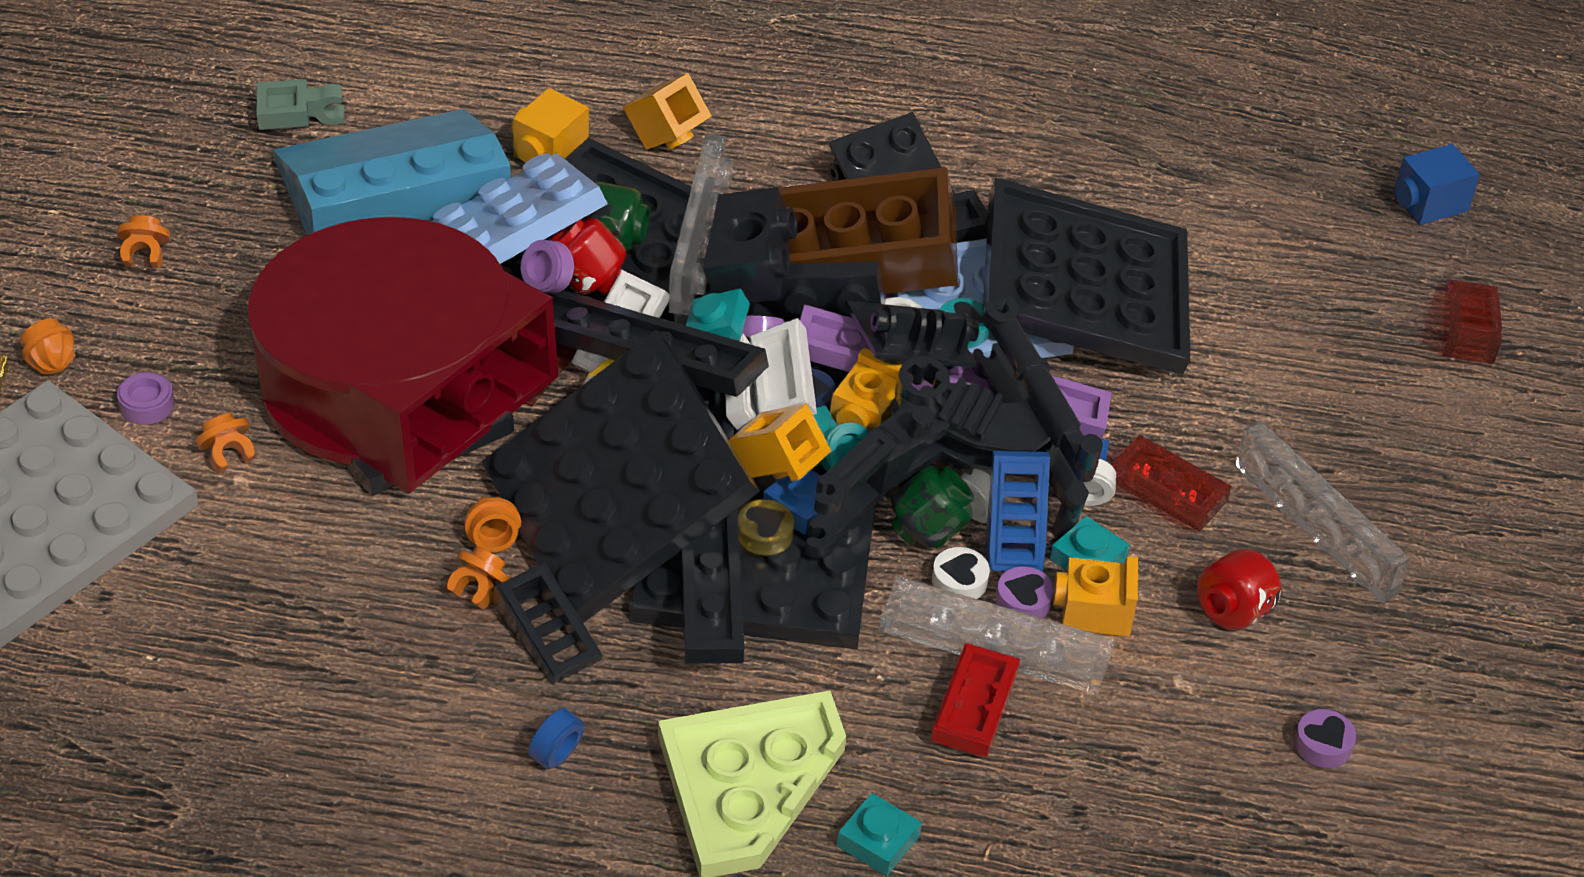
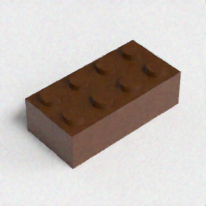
(886, 218)

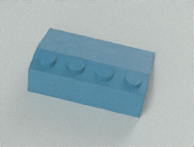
(391, 170)

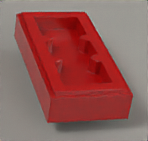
(975, 700)

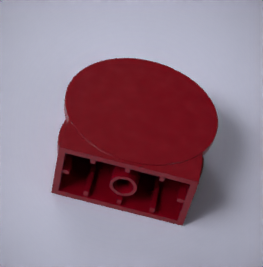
(395, 344)

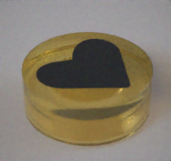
(765, 527)

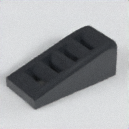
(541, 583)

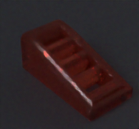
(1472, 321)

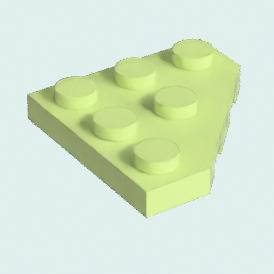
(748, 774)

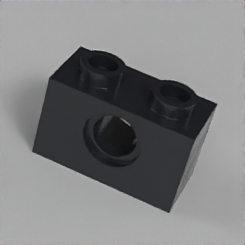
(750, 244)

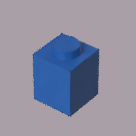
(1436, 184)

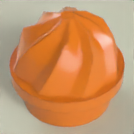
(48, 346)
(492, 524)

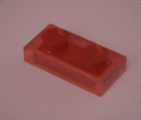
(1170, 483)

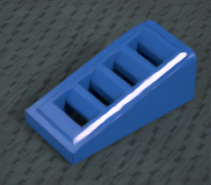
(1017, 545)

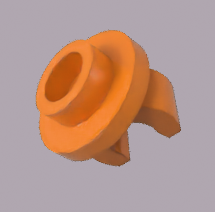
(143, 233)
(225, 433)
(479, 567)

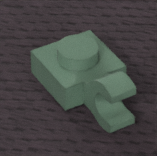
(291, 103)

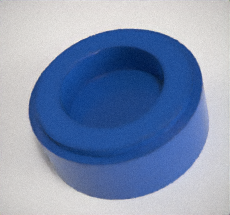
(556, 738)

